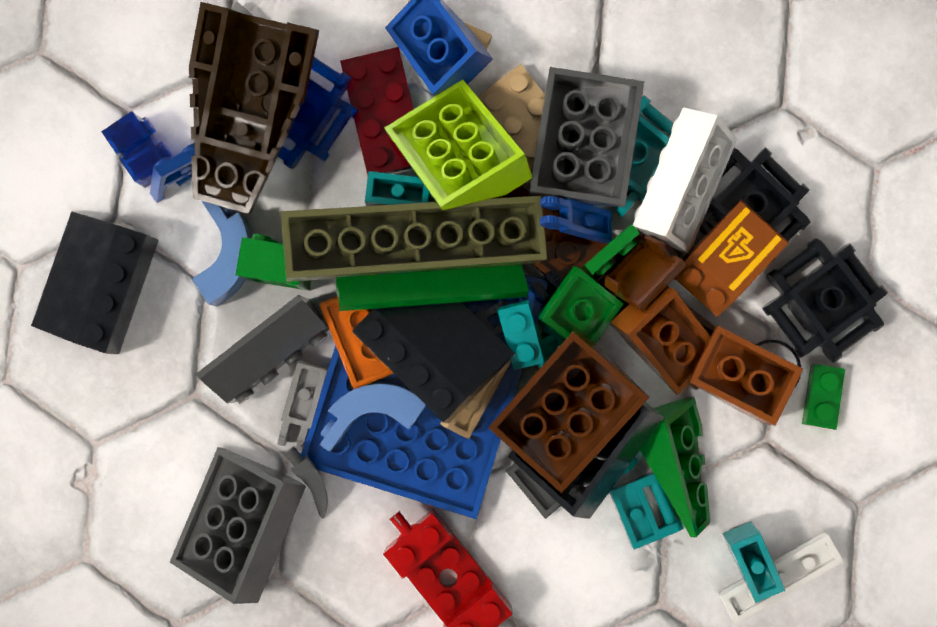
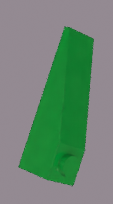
(676, 462)

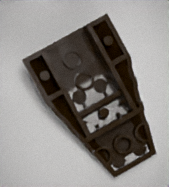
(244, 100)

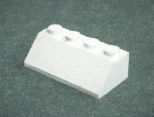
(685, 179)

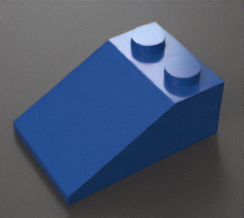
(438, 44)

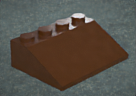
(569, 410)

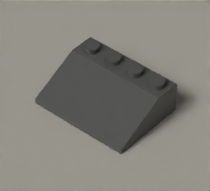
(586, 137)
(237, 526)

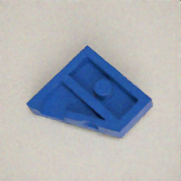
(171, 170)

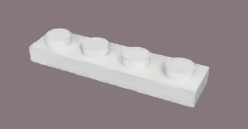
(794, 570)

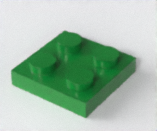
(580, 304)

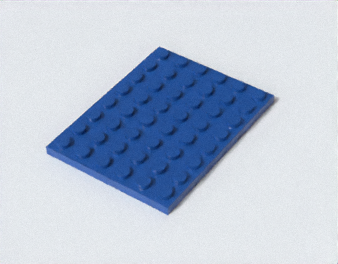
(427, 459)

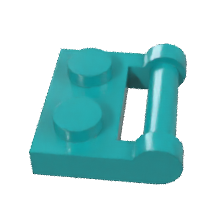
(637, 514)

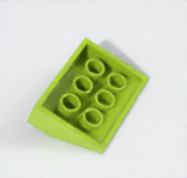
(459, 149)

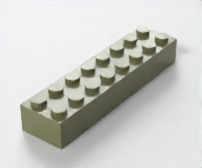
(411, 238)

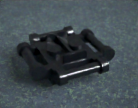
(761, 193)
(826, 300)

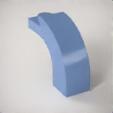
(219, 280)
(381, 398)

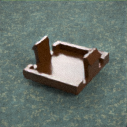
(642, 272)

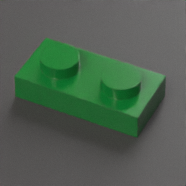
(622, 243)
(823, 396)

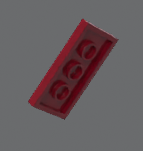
(381, 97)

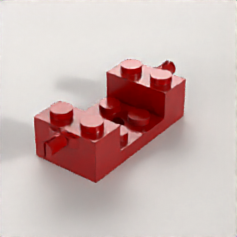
(425, 552)

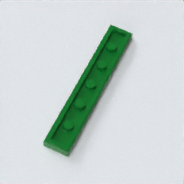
(430, 287)

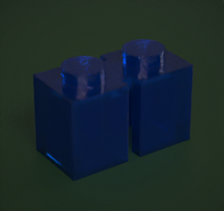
(135, 141)

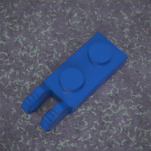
(578, 219)

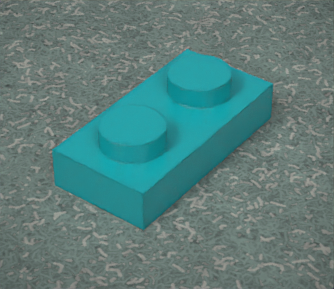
(521, 334)

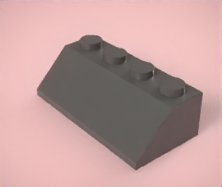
(265, 350)

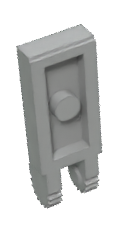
(302, 401)

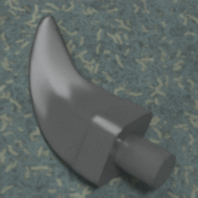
(307, 472)

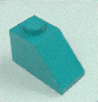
(754, 561)

